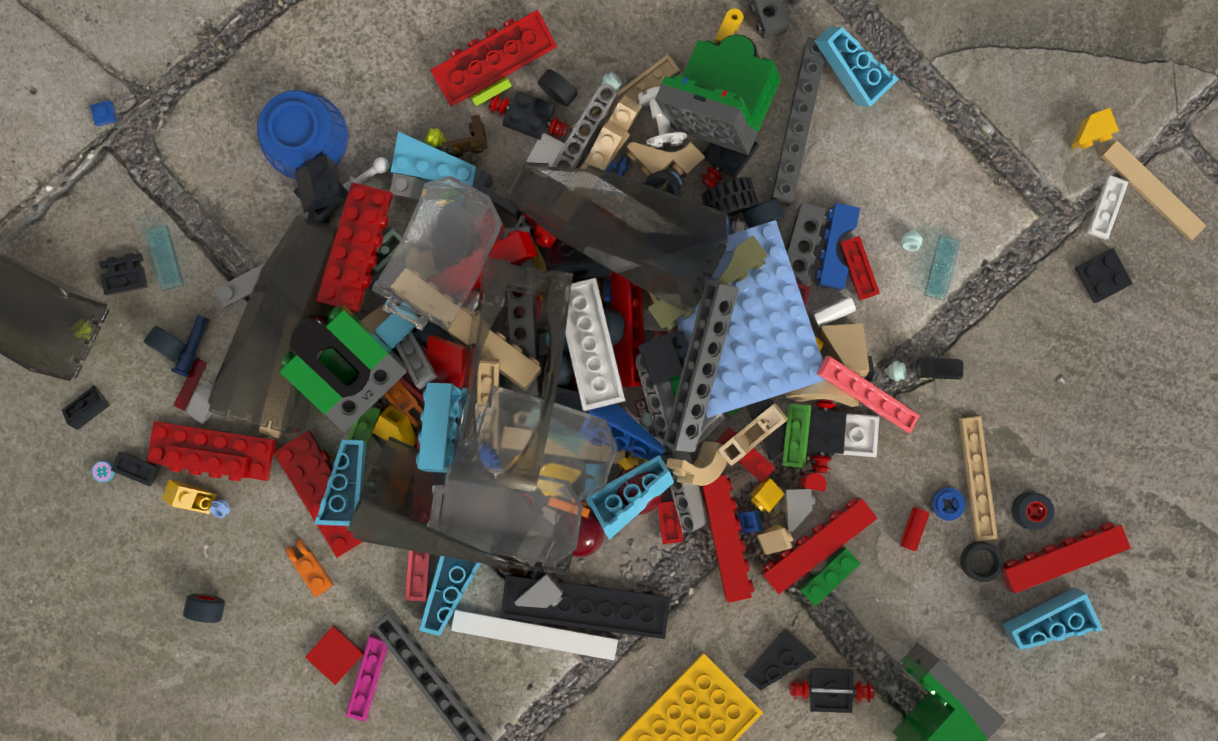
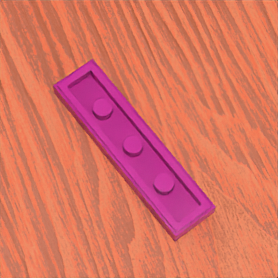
(367, 679)

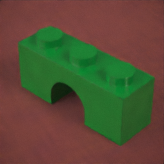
(819, 585)

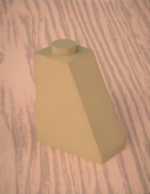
(847, 346)

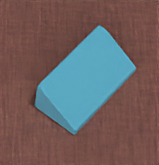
(394, 328)

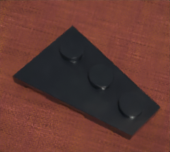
(778, 659)

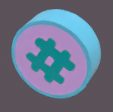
(102, 471)

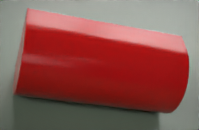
(813, 481)
(914, 529)

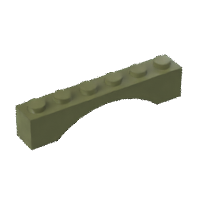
(745, 258)

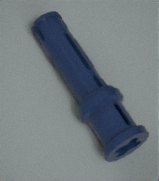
(188, 355)

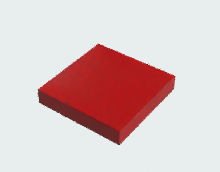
(447, 360)
(334, 655)

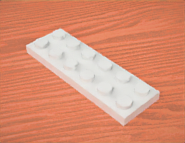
(592, 348)

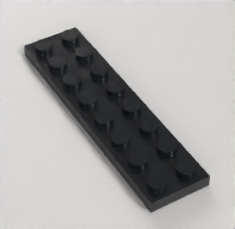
(592, 608)

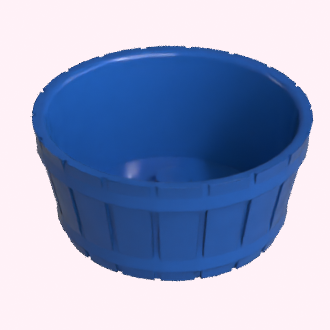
(299, 129)

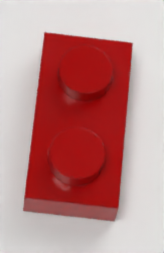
(669, 523)

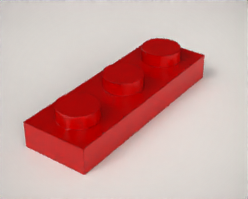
(859, 268)
(752, 461)

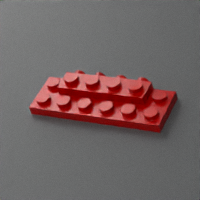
(493, 57)
(355, 247)
(210, 452)
(309, 473)

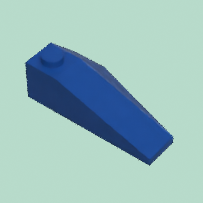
(628, 433)

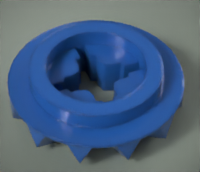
(957, 503)

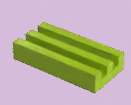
(490, 91)

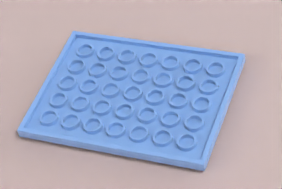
(769, 332)

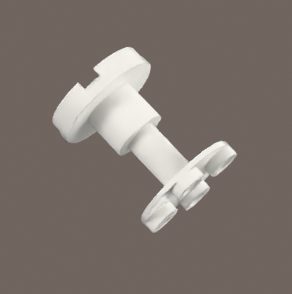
(665, 136)

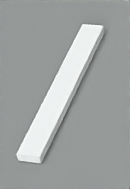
(534, 634)

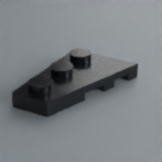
(776, 440)

